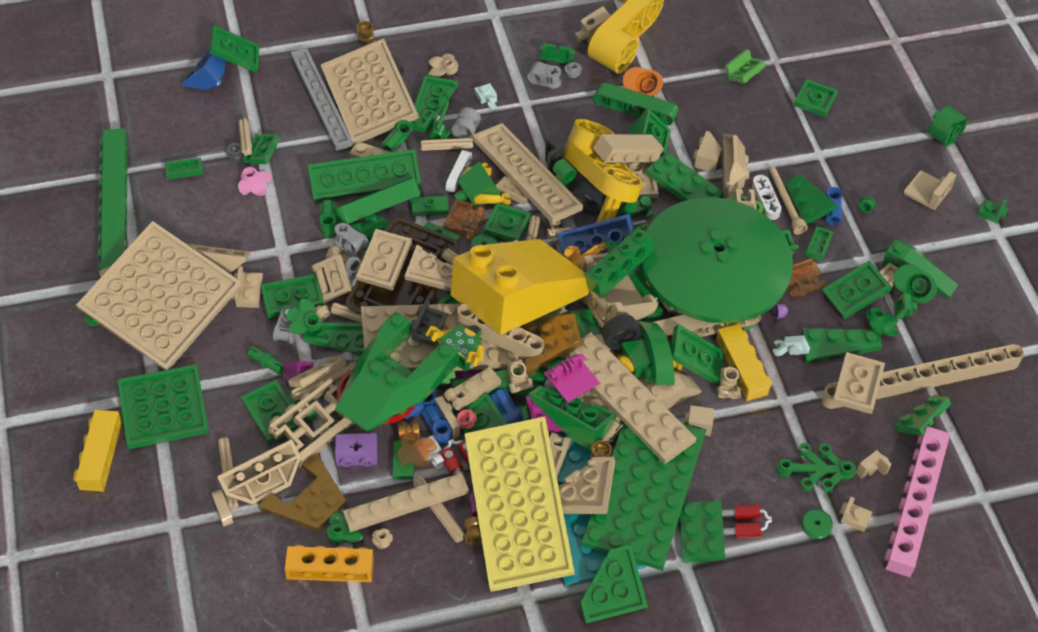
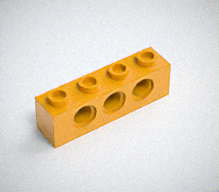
(337, 571)

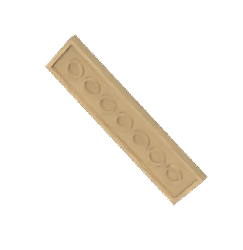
(527, 173)
(634, 402)

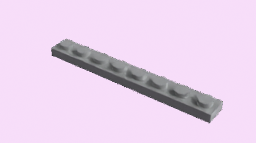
(321, 99)

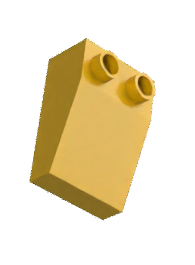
(515, 282)

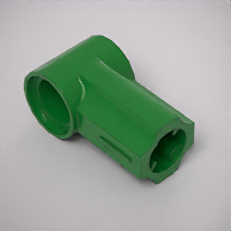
(397, 137)
(565, 173)
(327, 218)

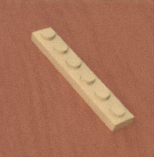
(405, 502)

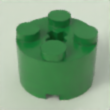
(947, 125)

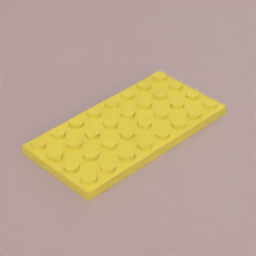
(518, 504)

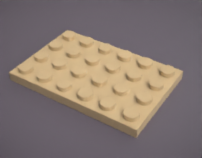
(369, 91)

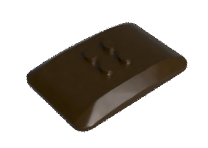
(404, 291)

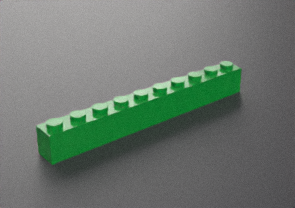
(113, 196)

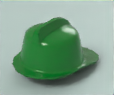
(915, 282)

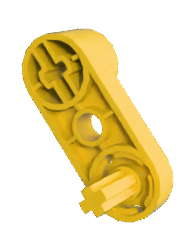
(617, 38)
(611, 179)

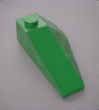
(902, 253)
(578, 420)

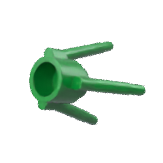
(439, 131)

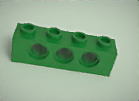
(619, 262)

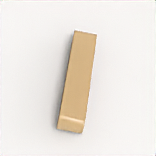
(515, 341)

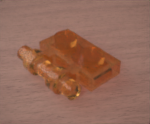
(458, 217)
(803, 272)

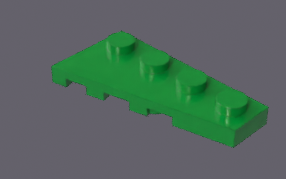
(431, 99)
(337, 336)
(836, 342)

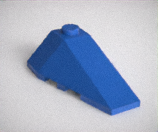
(207, 73)
(590, 235)

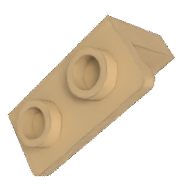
(250, 291)

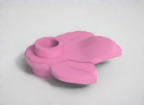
(254, 181)

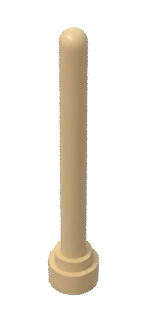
(798, 224)

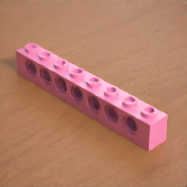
(905, 562)

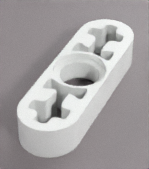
(461, 164)
(767, 190)

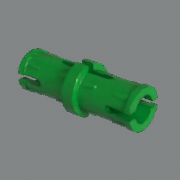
(266, 360)

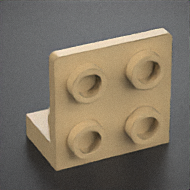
(929, 189)

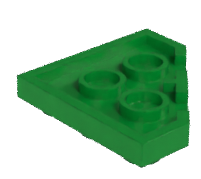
(614, 588)

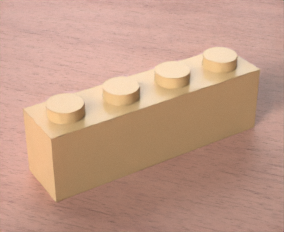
(628, 148)

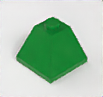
(650, 124)

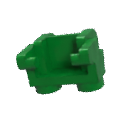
(641, 205)

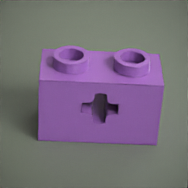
(356, 449)

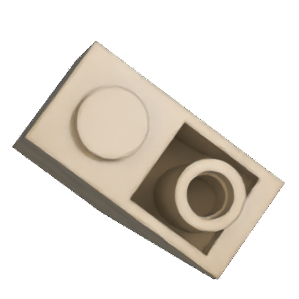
(709, 153)

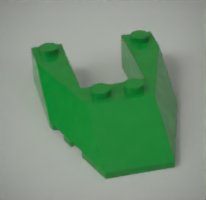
(383, 386)

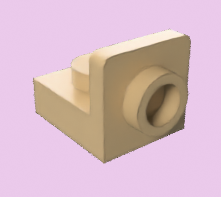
(874, 462)
(855, 515)

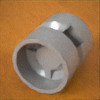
(466, 123)

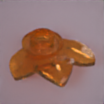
(416, 453)

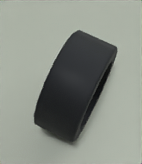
(589, 189)
(617, 324)

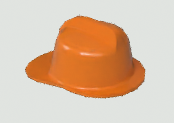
(643, 81)

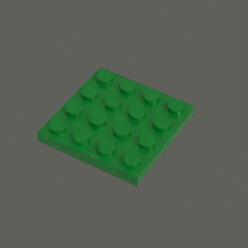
(162, 406)

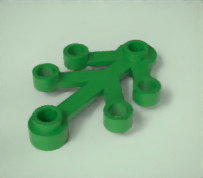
(818, 467)

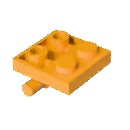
(576, 257)

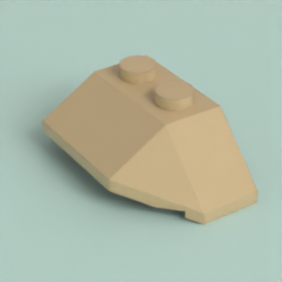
(733, 164)
(224, 258)
(672, 395)
(262, 474)

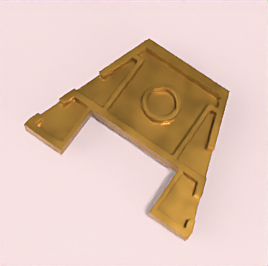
(560, 338)
(314, 504)

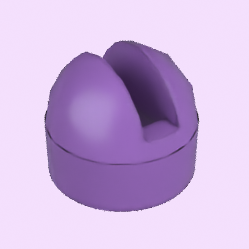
(779, 311)

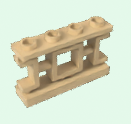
(303, 408)

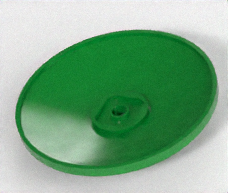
(712, 284)

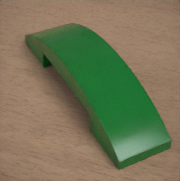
(660, 353)

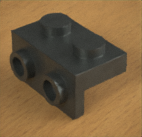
(553, 152)
(425, 318)

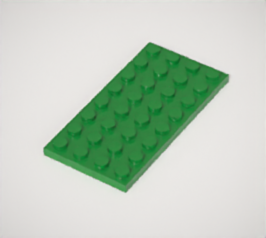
(643, 499)

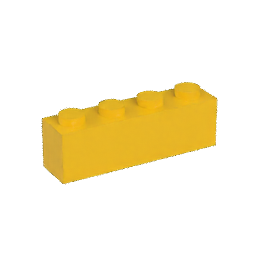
(743, 357)
(98, 450)

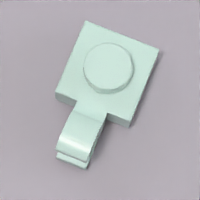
(487, 95)
(794, 344)

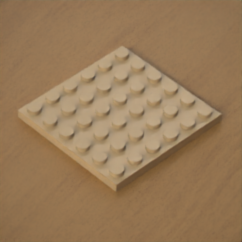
(159, 295)

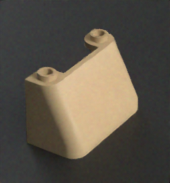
(620, 300)

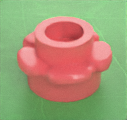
(462, 417)

